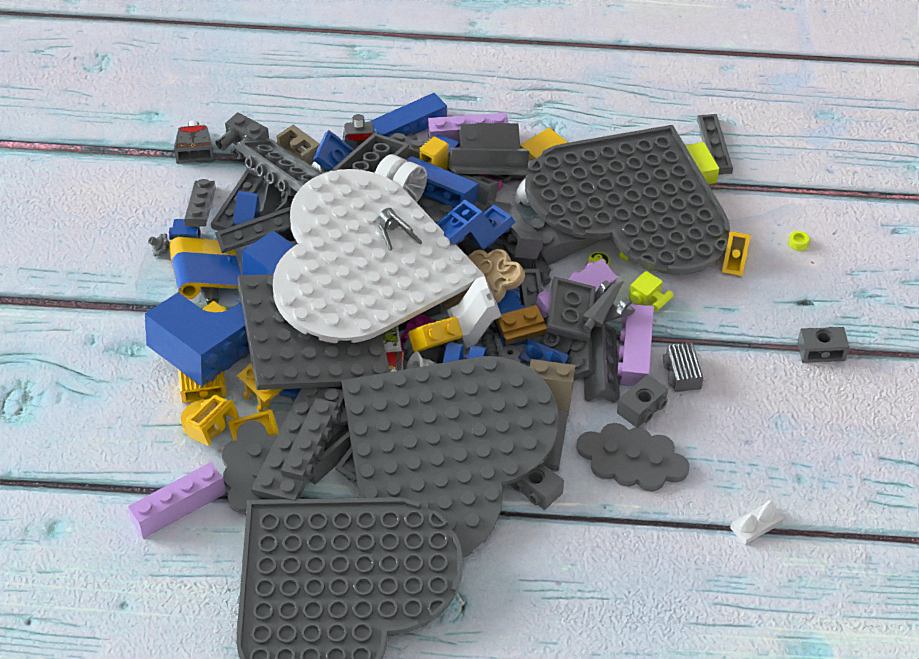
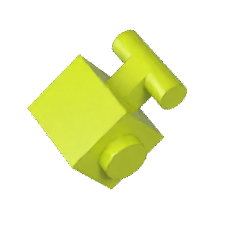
(647, 290)

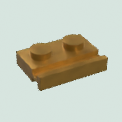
(521, 324)

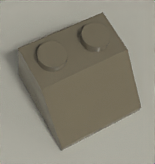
(558, 378)

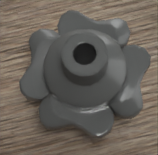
(159, 245)

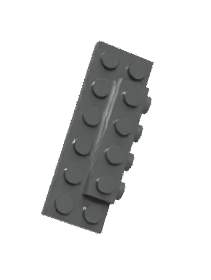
(277, 165)
(299, 443)

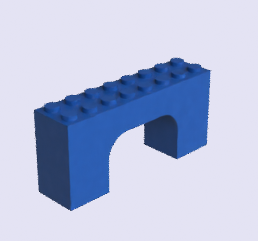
(206, 341)

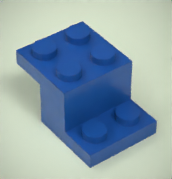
(475, 225)

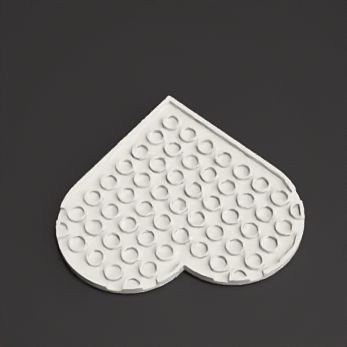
(341, 273)

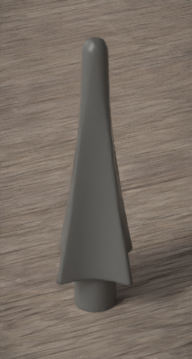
(543, 268)

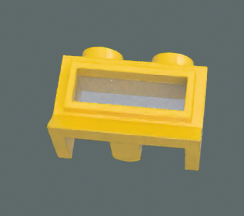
(208, 415)

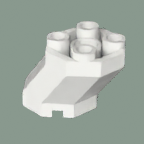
(475, 312)

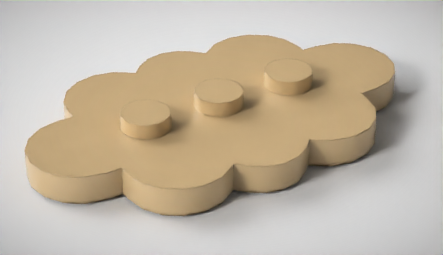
(499, 272)

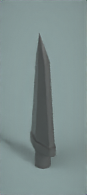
(597, 313)

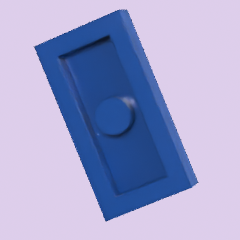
(538, 351)

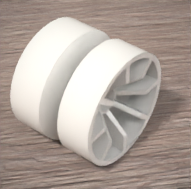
(406, 174)

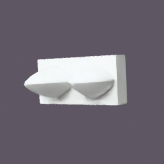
(757, 522)

